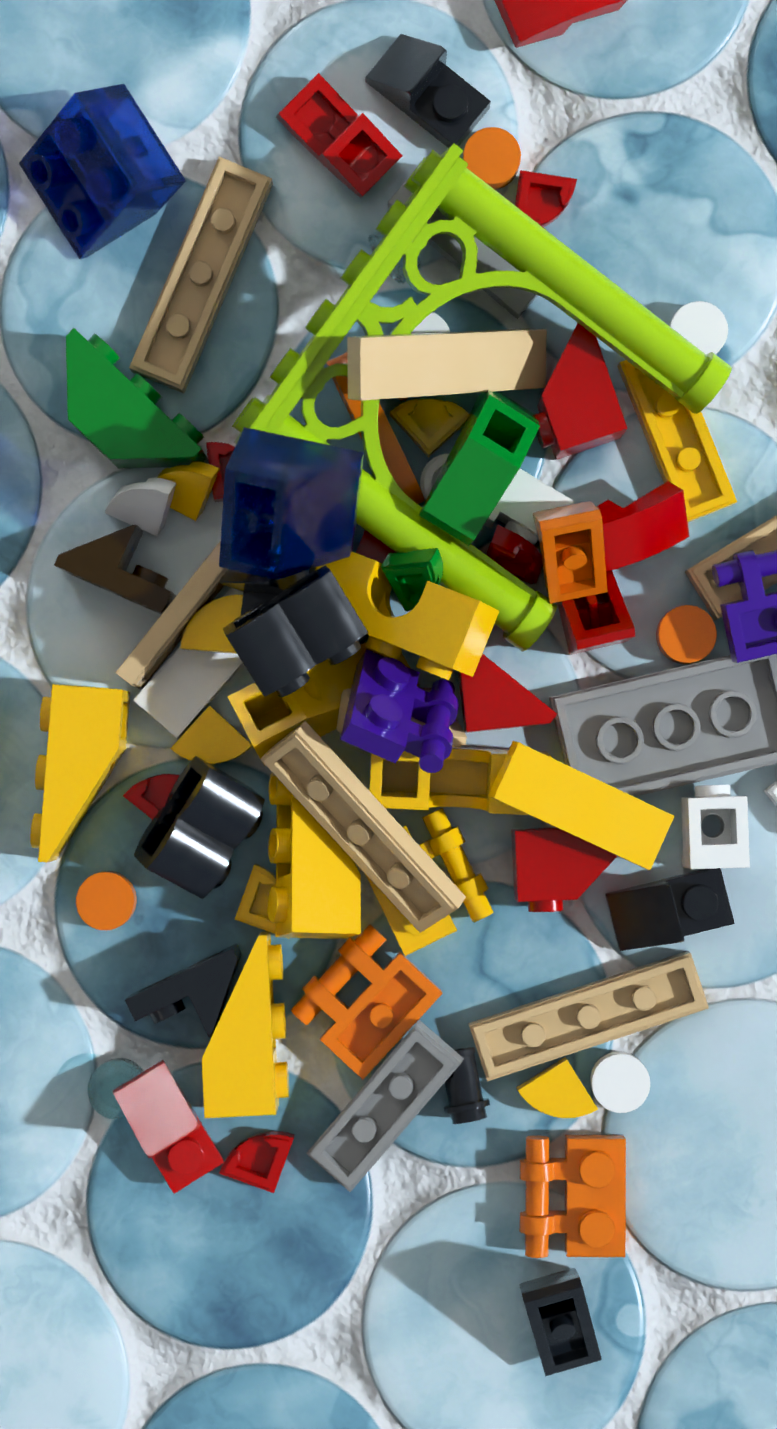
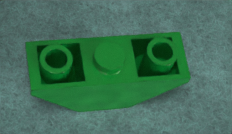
(122, 413)
(480, 465)

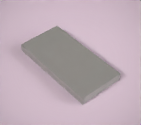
(672, 725)

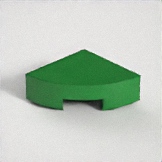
(410, 572)

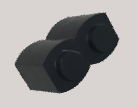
(296, 632)
(200, 828)

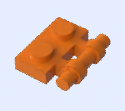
(379, 1014)
(593, 1196)

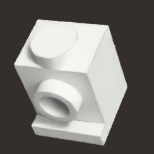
(521, 500)
(730, 845)

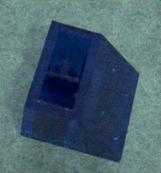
(101, 168)
(288, 504)

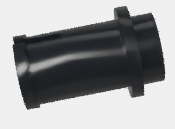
(465, 1091)

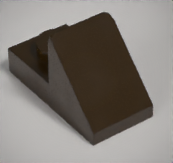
(105, 566)

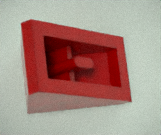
(596, 619)
(498, 701)

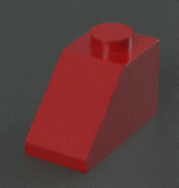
(579, 400)
(553, 867)

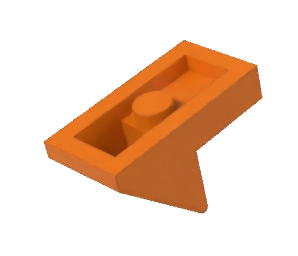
(572, 551)

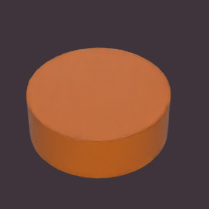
(493, 156)
(686, 634)
(106, 900)

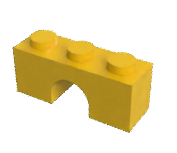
(442, 628)
(460, 783)

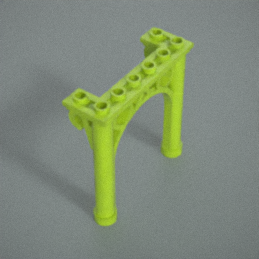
(546, 270)

